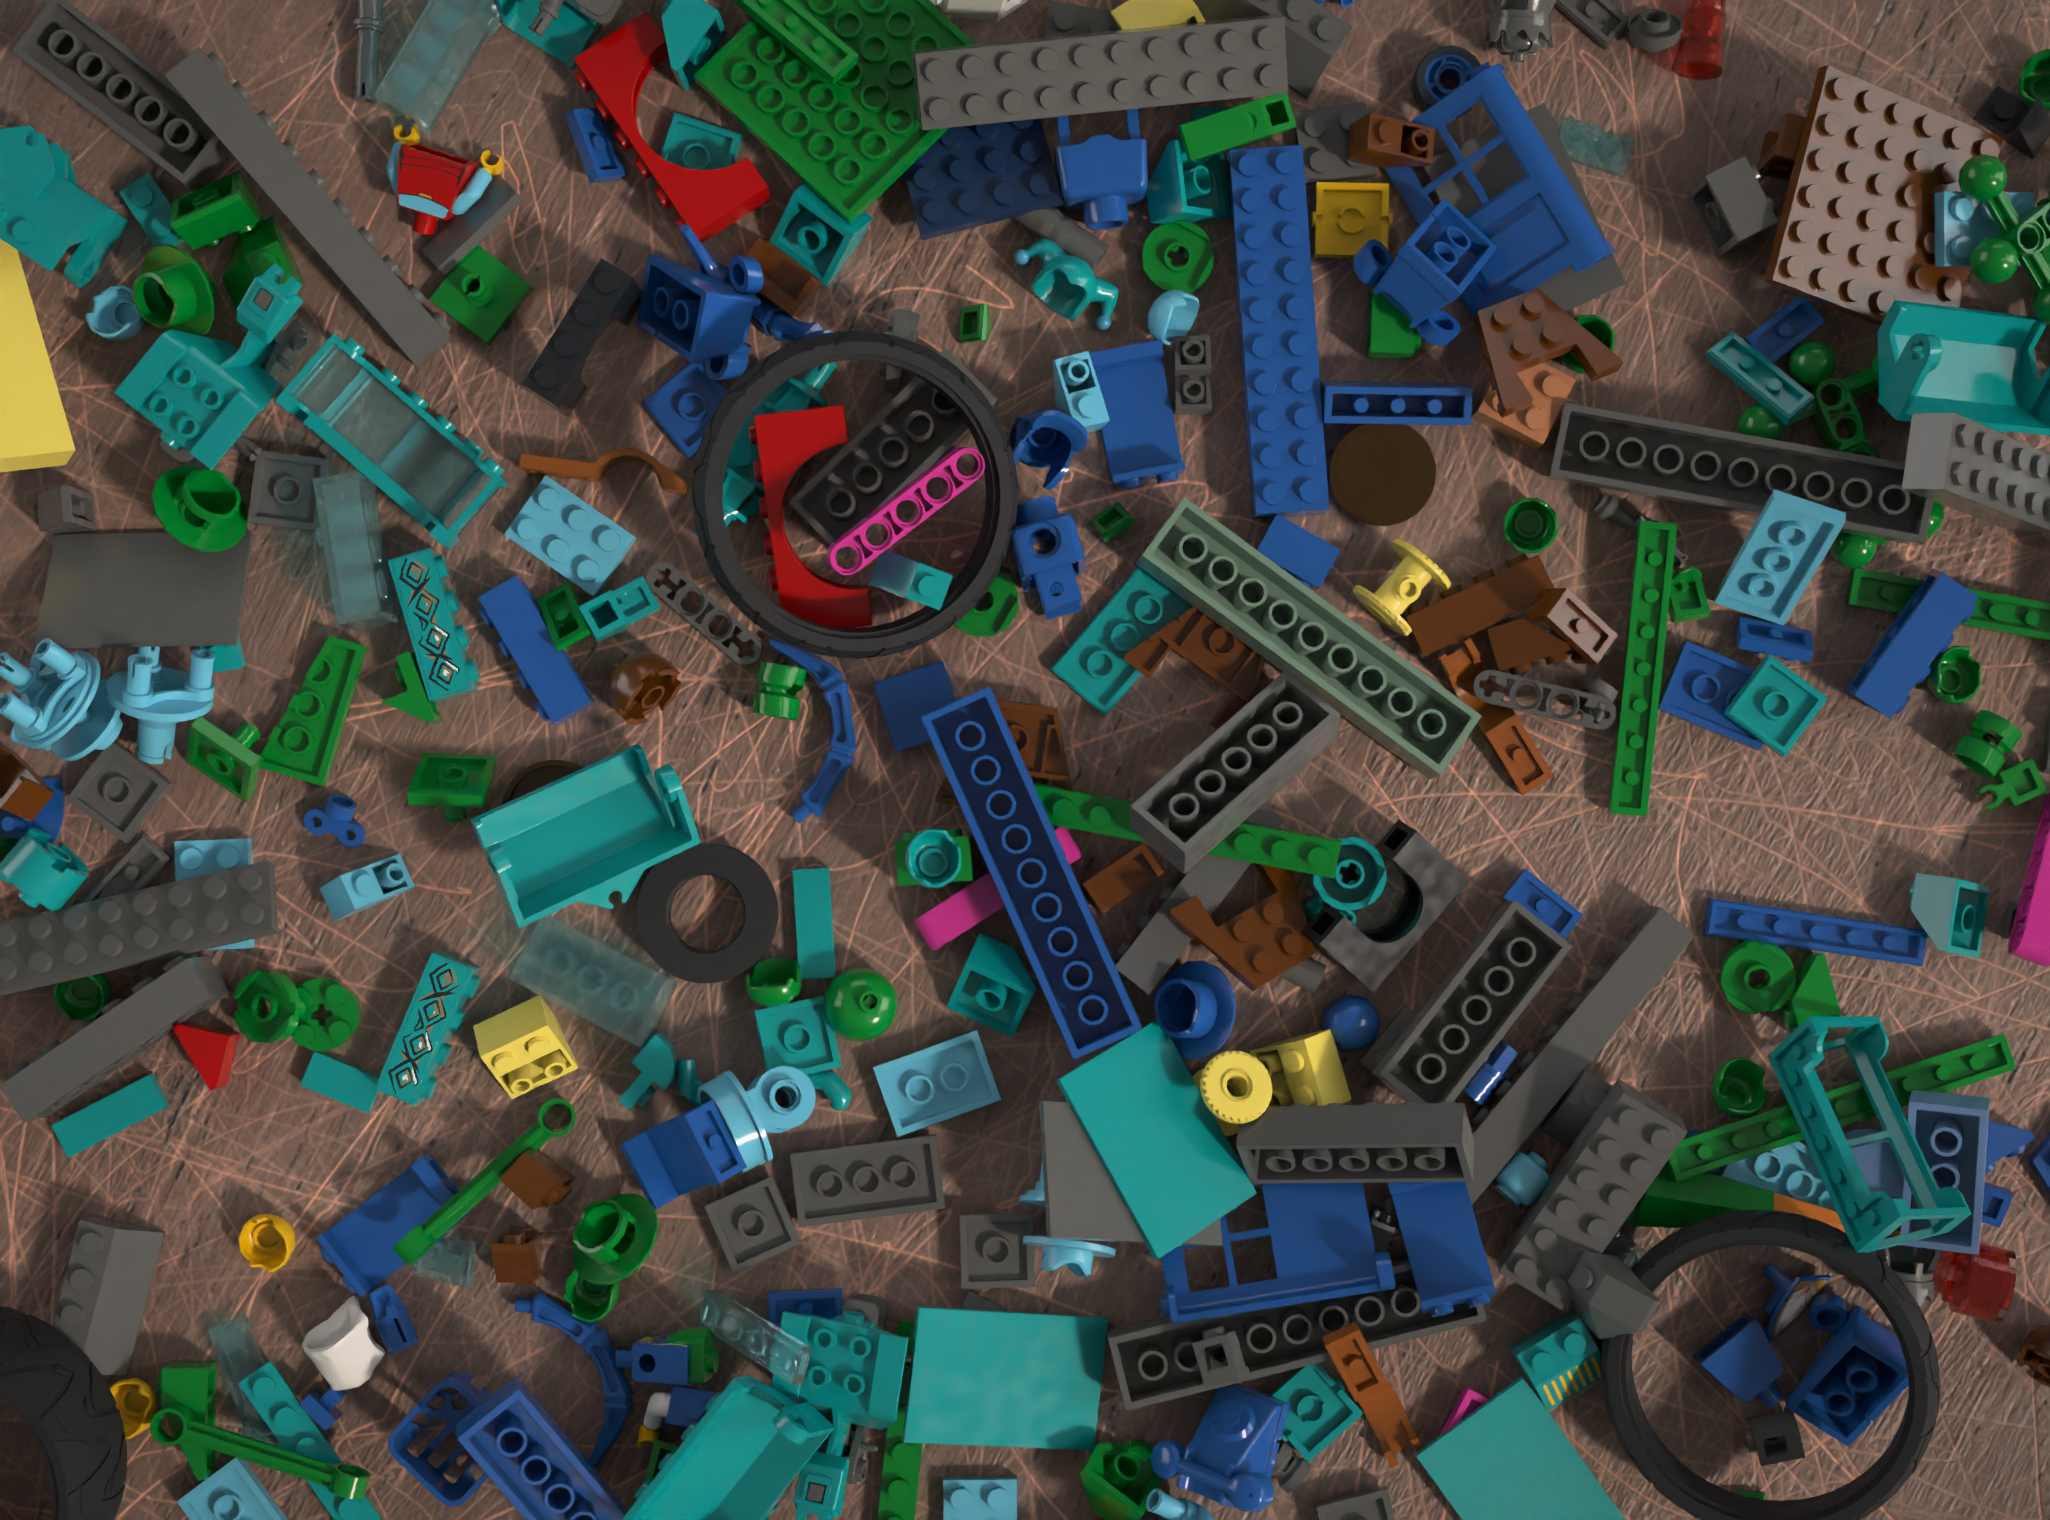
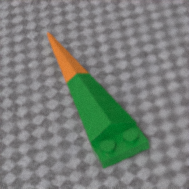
(1709, 1194)

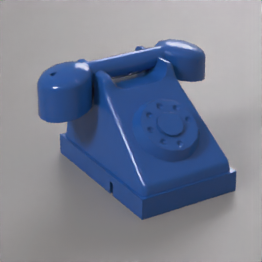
(1428, 270)
(702, 314)
(1853, 1373)
(1230, 1451)

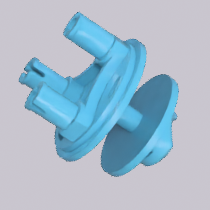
(60, 703)
(1058, 1252)

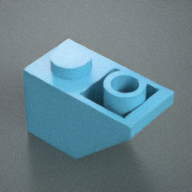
(1079, 391)
(366, 887)

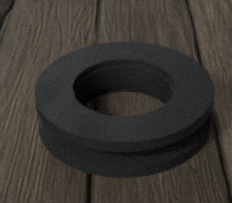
(658, 932)

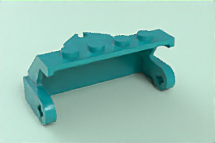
(48, 211)
(1963, 365)
(585, 835)
(735, 1457)

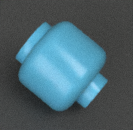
(1522, 1178)

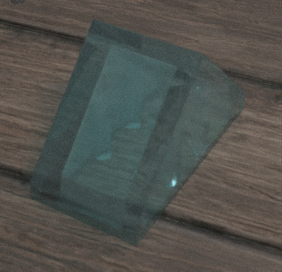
(448, 1262)

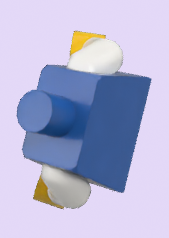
(673, 1408)

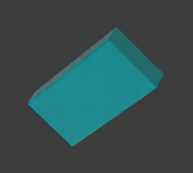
(341, 1081)

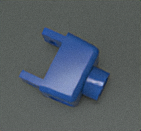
(1102, 173)
(1050, 572)

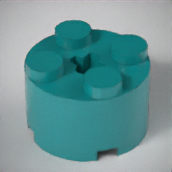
(43, 870)
(1368, 880)

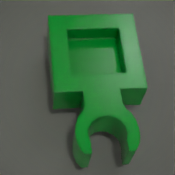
(2016, 784)

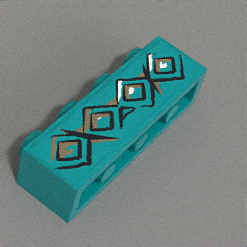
(433, 625)
(428, 1028)

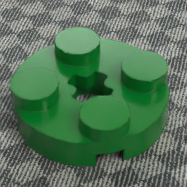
(1171, 238)
(1000, 615)
(1754, 956)
(284, 1001)
(339, 1027)

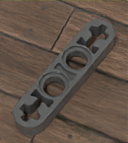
(701, 618)
(1545, 695)

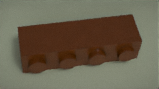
(1478, 606)

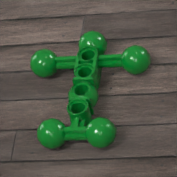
(2019, 236)
(1813, 367)

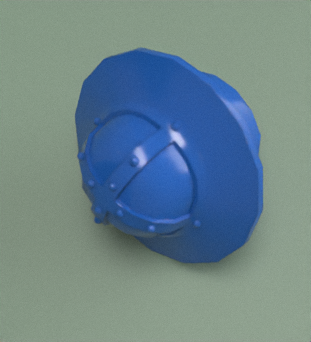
(1196, 1008)

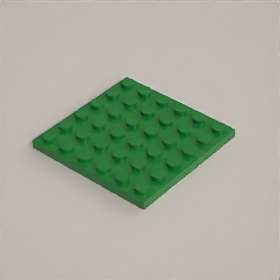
(844, 136)

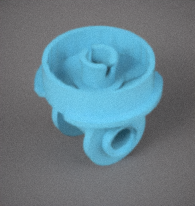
(755, 1111)

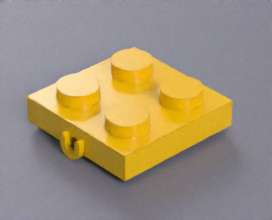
(1349, 217)

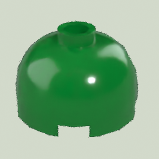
(859, 1018)

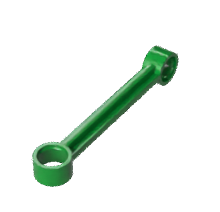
(425, 1235)
(341, 1478)

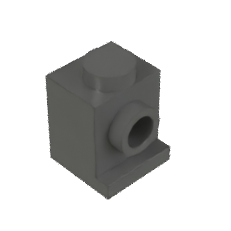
(1212, 1367)
(1774, 1438)

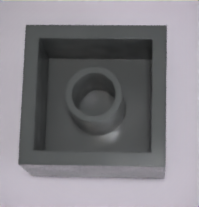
(1733, 206)

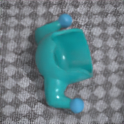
(1068, 283)

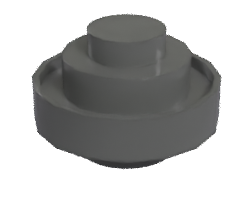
(1654, 30)

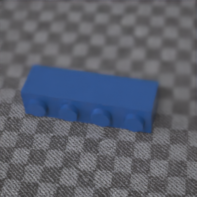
(1396, 402)
(528, 641)
(1912, 643)

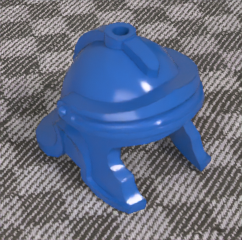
(1047, 440)

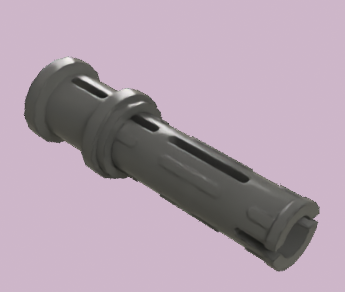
(369, 28)

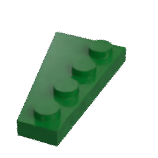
(316, 715)

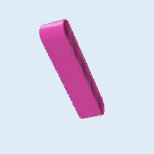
(924, 507)
(974, 903)
(2031, 923)

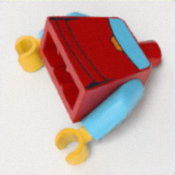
(434, 180)

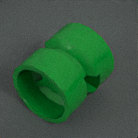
(778, 691)
(1981, 755)

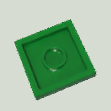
(481, 294)
(225, 757)
(452, 782)

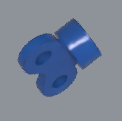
(337, 820)

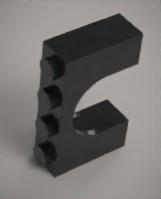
(558, 370)
(1429, 888)

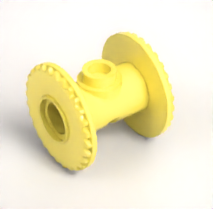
(1402, 587)
(1234, 1089)

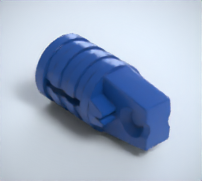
(1490, 1073)
(392, 1319)

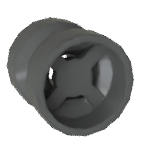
(1597, 687)
(1289, 1469)

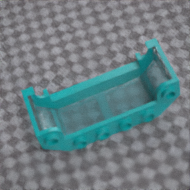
(393, 438)

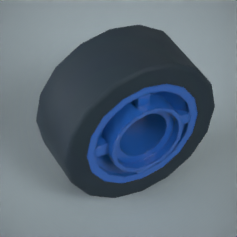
(1441, 62)

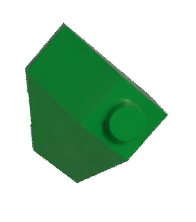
(256, 253)
(1119, 1479)

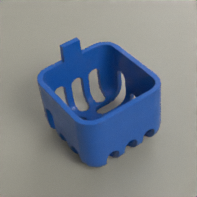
(405, 1433)

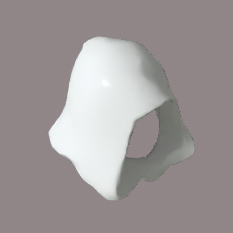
(344, 1347)

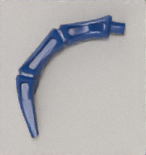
(765, 316)
(842, 736)
(599, 1348)

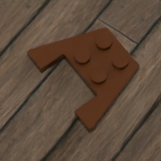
(1530, 332)
(1208, 649)
(1039, 740)
(1259, 940)

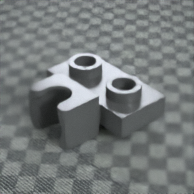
(904, 325)

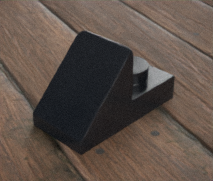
(2014, 121)

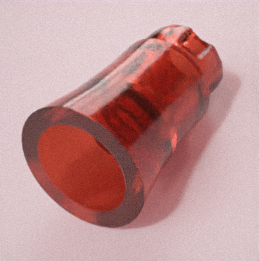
(1701, 41)

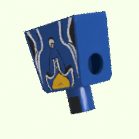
(655, 1360)

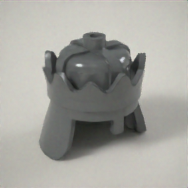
(1520, 27)
(1914, 1268)

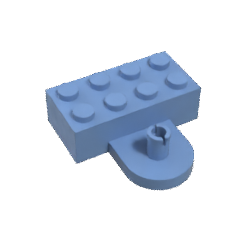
(1954, 1143)

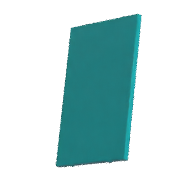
(1156, 1138)
(1004, 1378)
(1514, 1464)

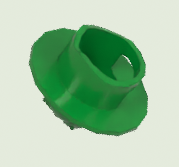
(175, 292)
(199, 508)
(614, 1238)

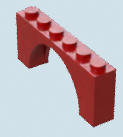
(615, 75)
(784, 444)

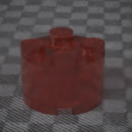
(1980, 1283)

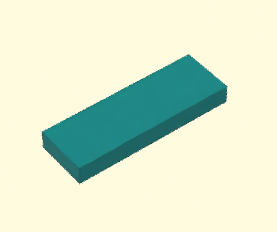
(1759, 377)
(814, 923)
(110, 1115)

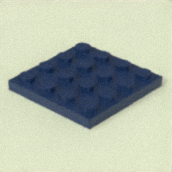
(982, 177)

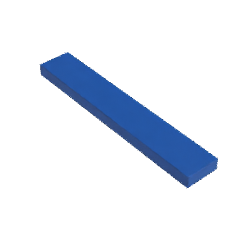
(1815, 932)

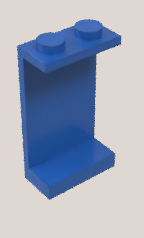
(1141, 427)
(683, 1154)
(366, 1237)
(1443, 1245)

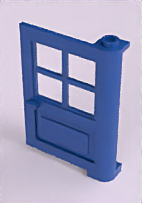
(1533, 221)
(1318, 1248)

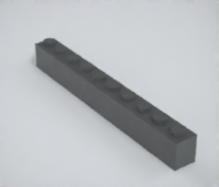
(308, 207)
(1573, 1041)

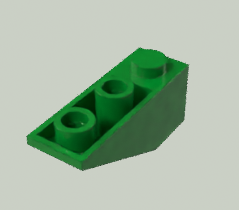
(1237, 127)

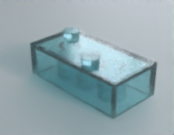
(435, 60)
(354, 551)
(594, 980)

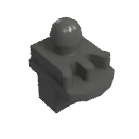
(1383, 1224)

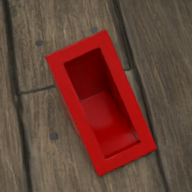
(210, 1051)

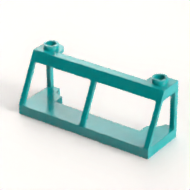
(1864, 1215)

